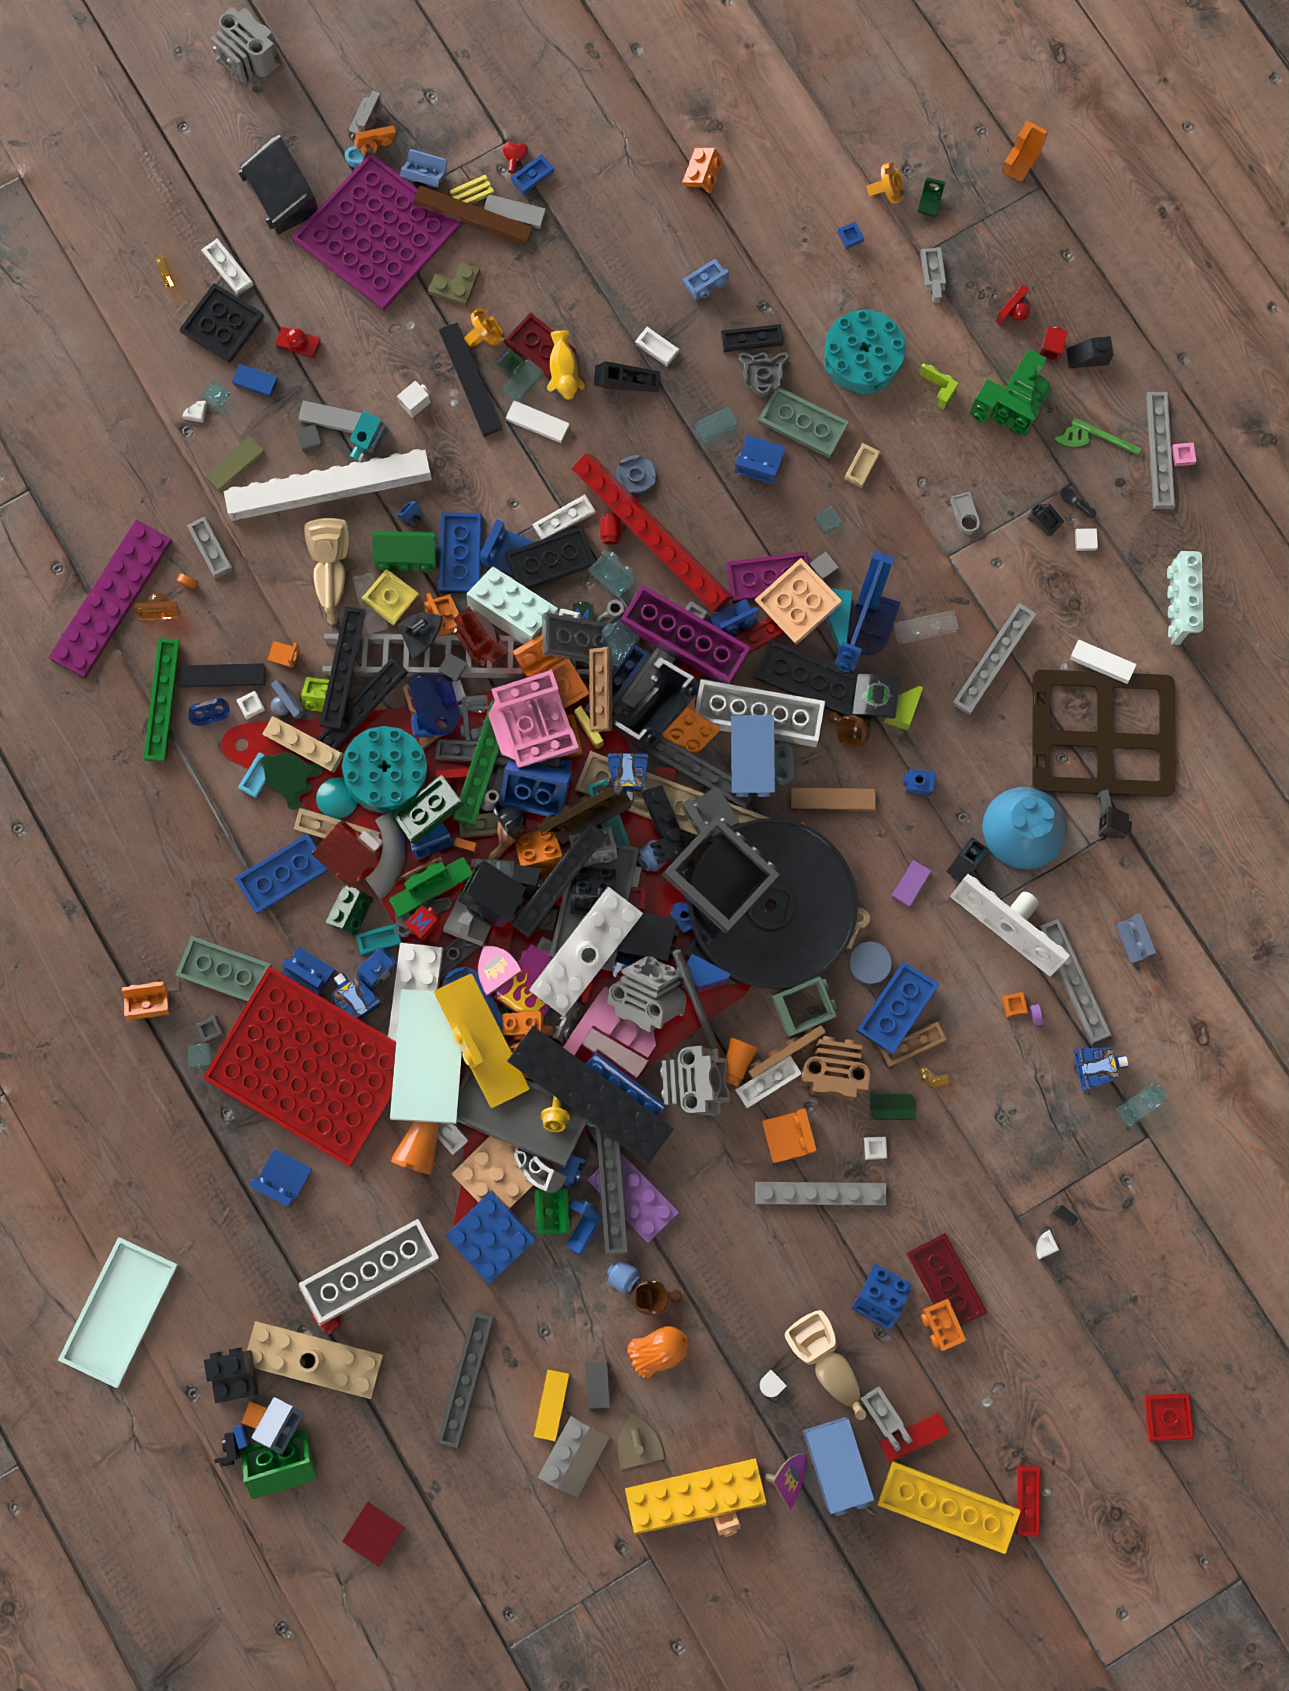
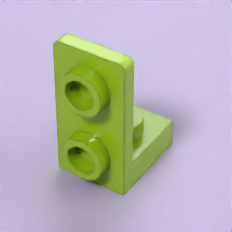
(947, 383)

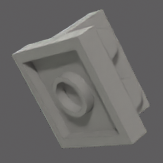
(466, 926)

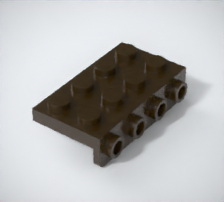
(595, 809)

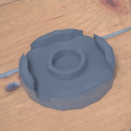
(636, 474)
(870, 963)

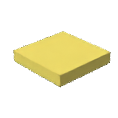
(389, 597)

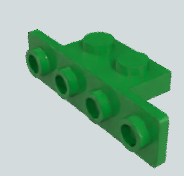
(429, 885)

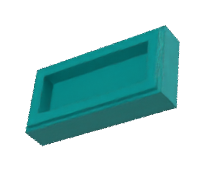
(378, 938)

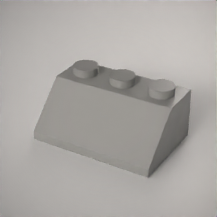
(573, 1457)

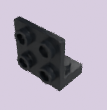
(589, 887)

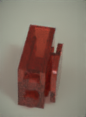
(478, 636)
(346, 854)

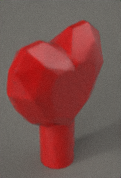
(514, 154)

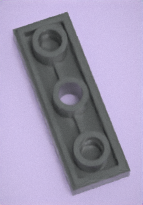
(464, 950)

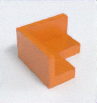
(1025, 152)

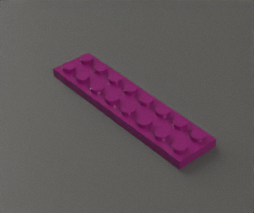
(110, 599)

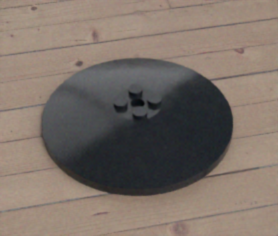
(811, 896)

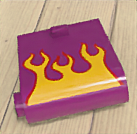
(516, 992)

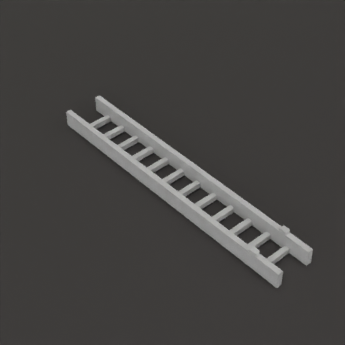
(448, 640)

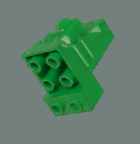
(1020, 400)

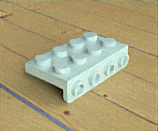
(1185, 596)

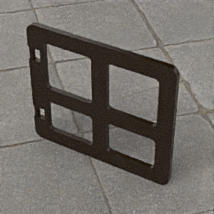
(1104, 738)

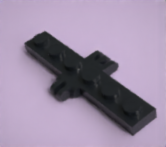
(672, 840)

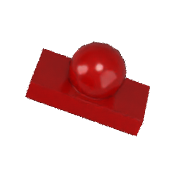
(1015, 307)
(297, 341)

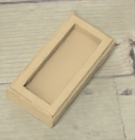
(862, 465)

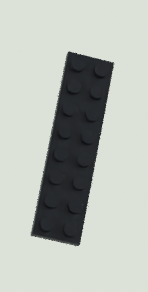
(590, 1094)

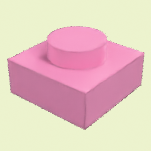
(1183, 454)

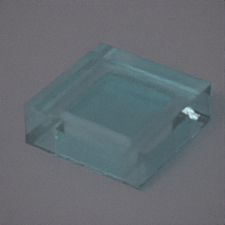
(827, 520)
(199, 1055)

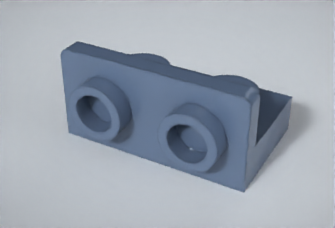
(1135, 938)

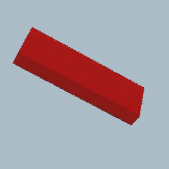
(921, 1435)
(1028, 1500)

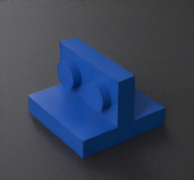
(308, 970)

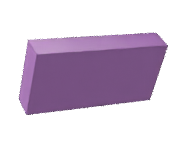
(911, 883)

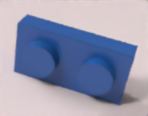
(532, 174)

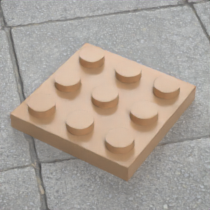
(798, 601)
(495, 1169)

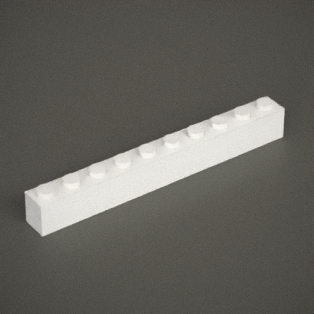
(327, 485)

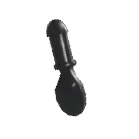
(1070, 496)

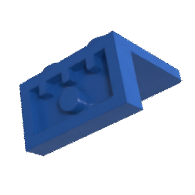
(759, 459)
(498, 544)
(735, 618)
(282, 1178)
(882, 1297)

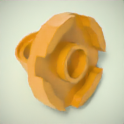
(890, 183)
(485, 329)

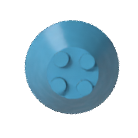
(1024, 828)

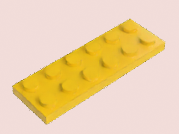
(695, 1496)
(948, 1507)

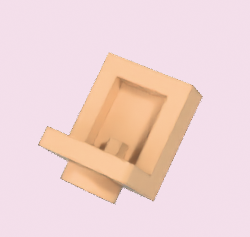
(727, 1524)

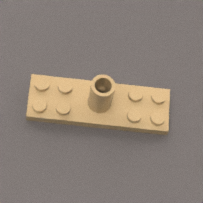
(335, 1366)

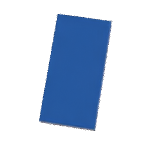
(255, 380)

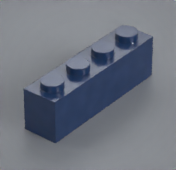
(625, 674)

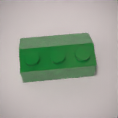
(404, 551)
(271, 1472)

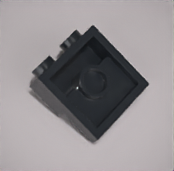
(231, 1375)

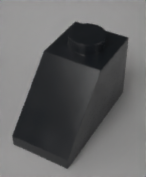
(1090, 353)
(1114, 823)
(967, 859)

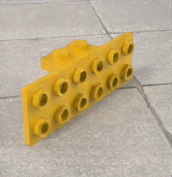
(480, 1040)

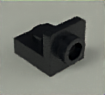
(1046, 518)
(229, 1446)

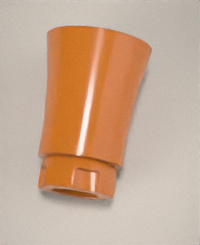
(738, 1060)

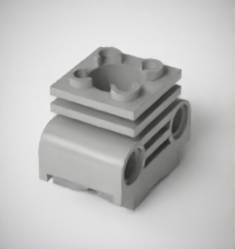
(244, 46)
(648, 994)
(696, 1081)

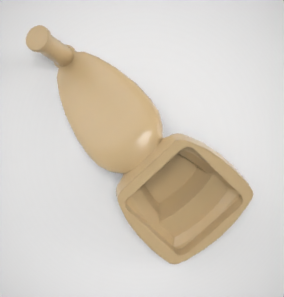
(328, 543)
(815, 1343)

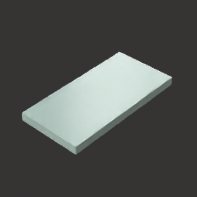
(425, 1062)
(118, 1312)

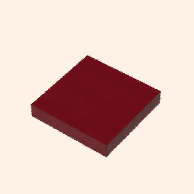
(373, 1534)

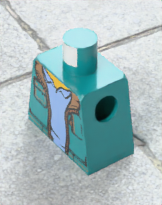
(367, 435)

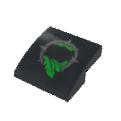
(876, 695)

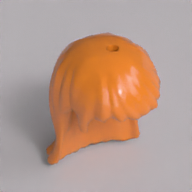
(658, 1351)

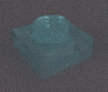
(215, 394)

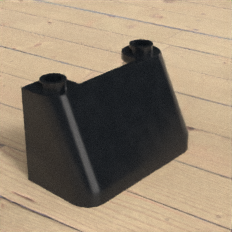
(279, 185)
(659, 707)

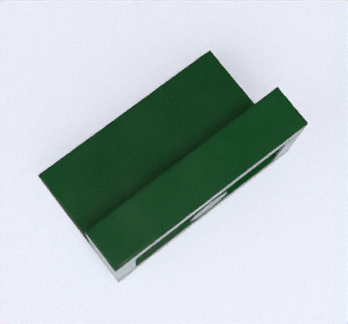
(891, 1107)

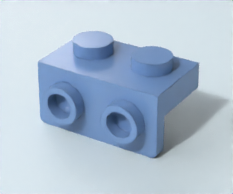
(424, 168)
(706, 279)

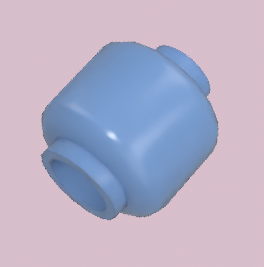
(647, 859)
(623, 1277)

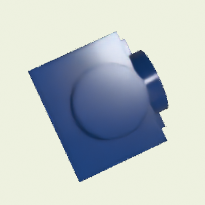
(924, 788)
(678, 909)
(572, 1170)

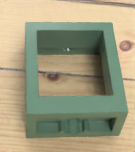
(783, 1014)

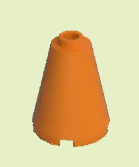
(418, 1147)

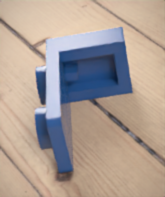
(586, 1226)

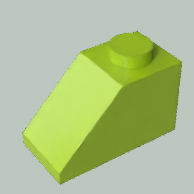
(905, 709)

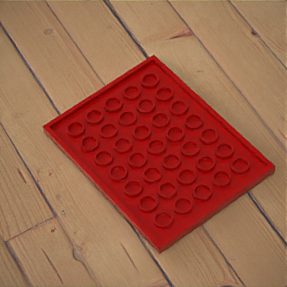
(307, 1066)

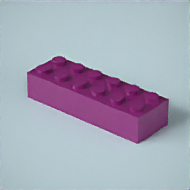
(685, 636)

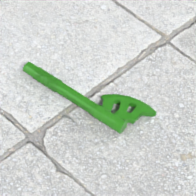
(1087, 428)

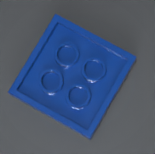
(490, 1237)

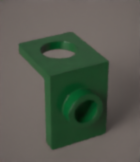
(931, 197)

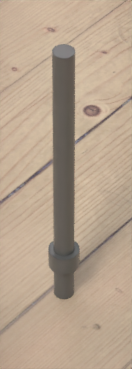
(684, 972)

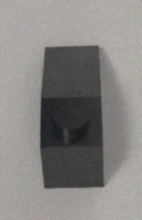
(626, 377)

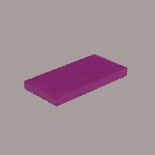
(753, 576)

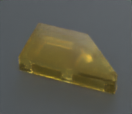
(163, 269)

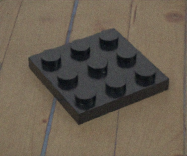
(221, 323)

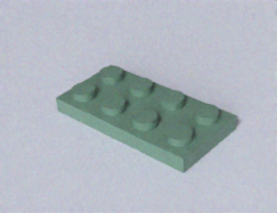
(803, 422)
(221, 969)

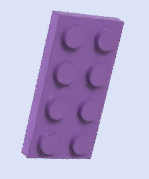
(644, 1205)

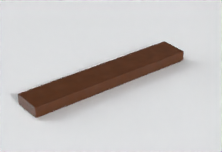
(472, 215)

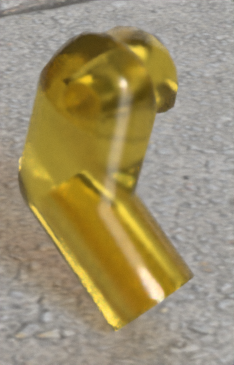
(931, 1079)

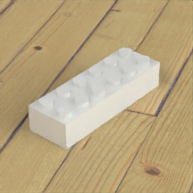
(795, 717)
(368, 1272)

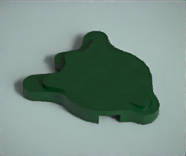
(289, 775)

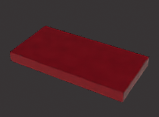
(946, 1278)

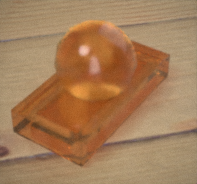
(157, 608)

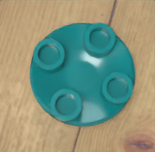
(334, 799)

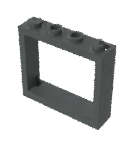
(700, 901)

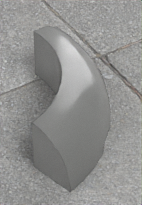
(392, 858)
(539, 1171)

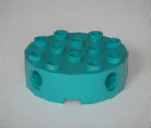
(864, 351)
(382, 749)

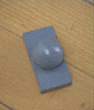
(285, 702)

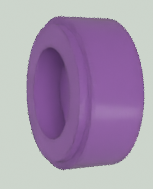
(1036, 1015)

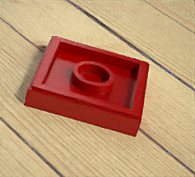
(1168, 1417)

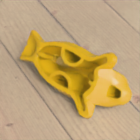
(564, 367)

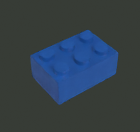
(535, 788)

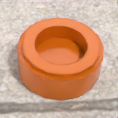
(187, 581)

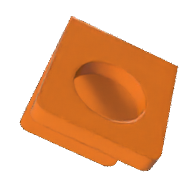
(284, 654)

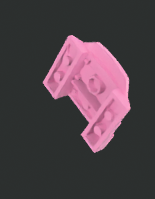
(531, 720)
(602, 1016)

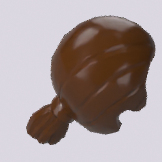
(850, 730)
(652, 1298)

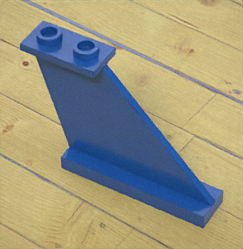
(868, 598)

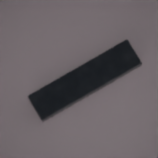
(222, 675)

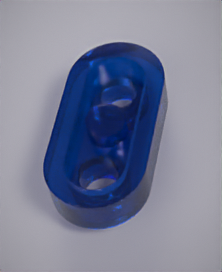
(209, 712)

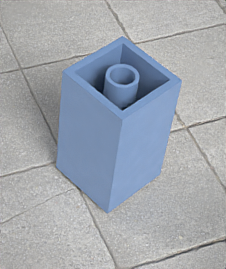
(752, 755)
(838, 1466)

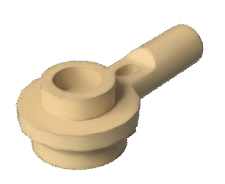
(862, 921)

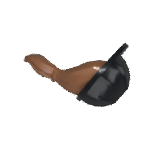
(510, 828)

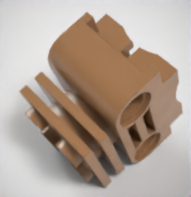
(835, 1067)

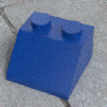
(705, 975)

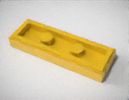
(551, 1405)

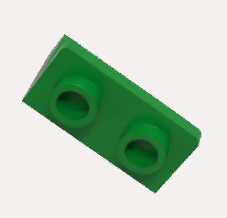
(552, 1212)

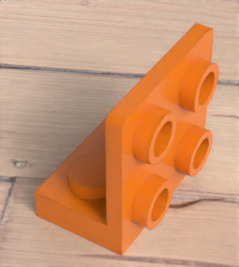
(691, 729)
(539, 851)
(789, 1136)

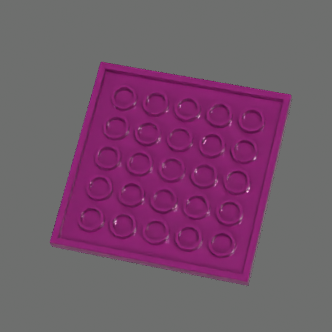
(374, 232)

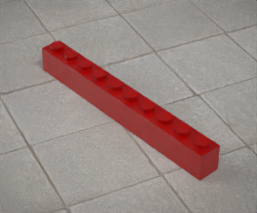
(652, 532)

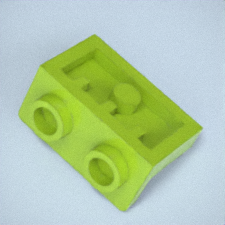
(314, 694)

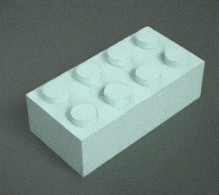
(509, 605)

